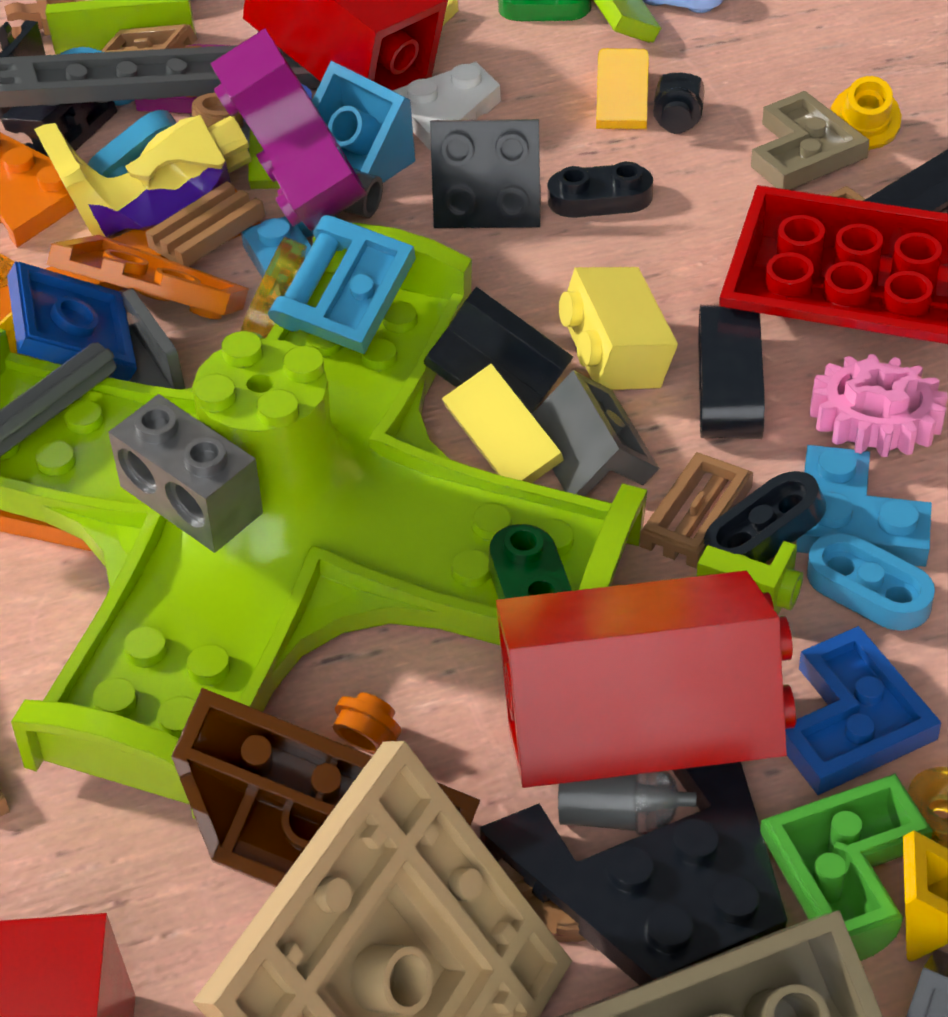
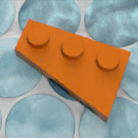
(29, 191)
(148, 274)

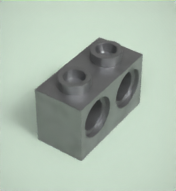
(186, 472)

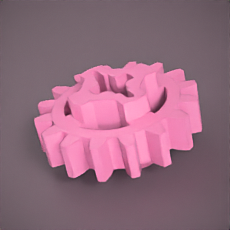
(878, 405)

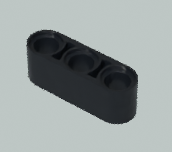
(730, 373)

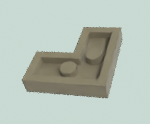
(809, 142)

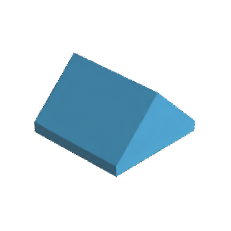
(367, 121)

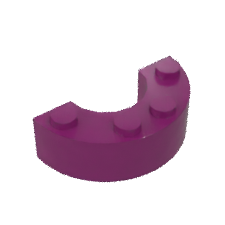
(295, 138)

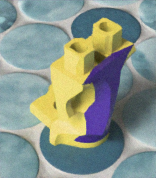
(166, 178)

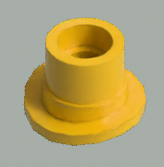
(870, 110)

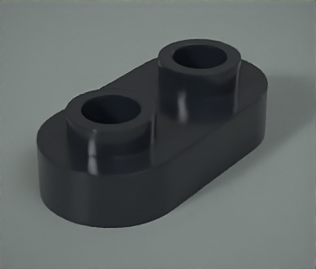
(600, 190)
(768, 516)

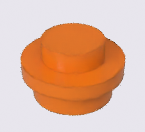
(365, 722)

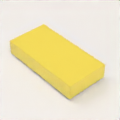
(502, 427)

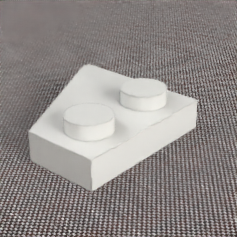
(452, 95)

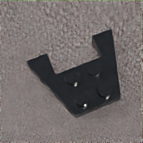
(665, 893)

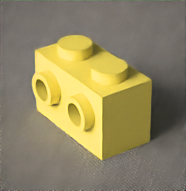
(617, 327)

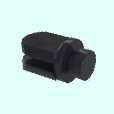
(678, 101)

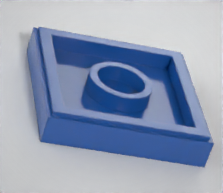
(64, 315)

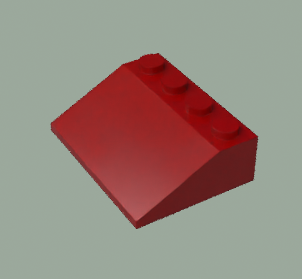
(842, 264)

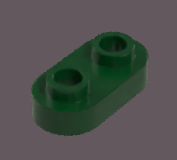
(525, 563)

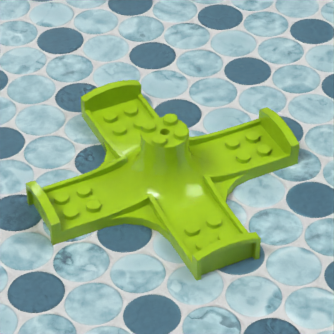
(352, 534)

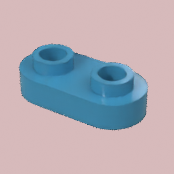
(130, 144)
(873, 583)

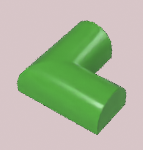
(830, 854)

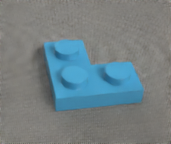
(888, 523)

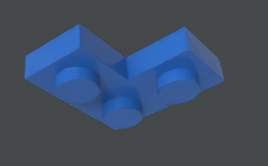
(868, 714)

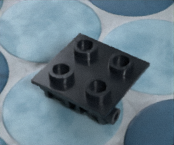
(485, 173)

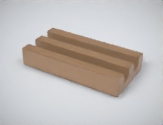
(152, 38)
(205, 224)
(679, 541)

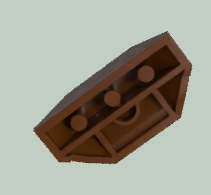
(264, 784)

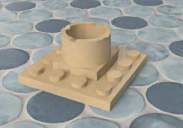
(391, 917)

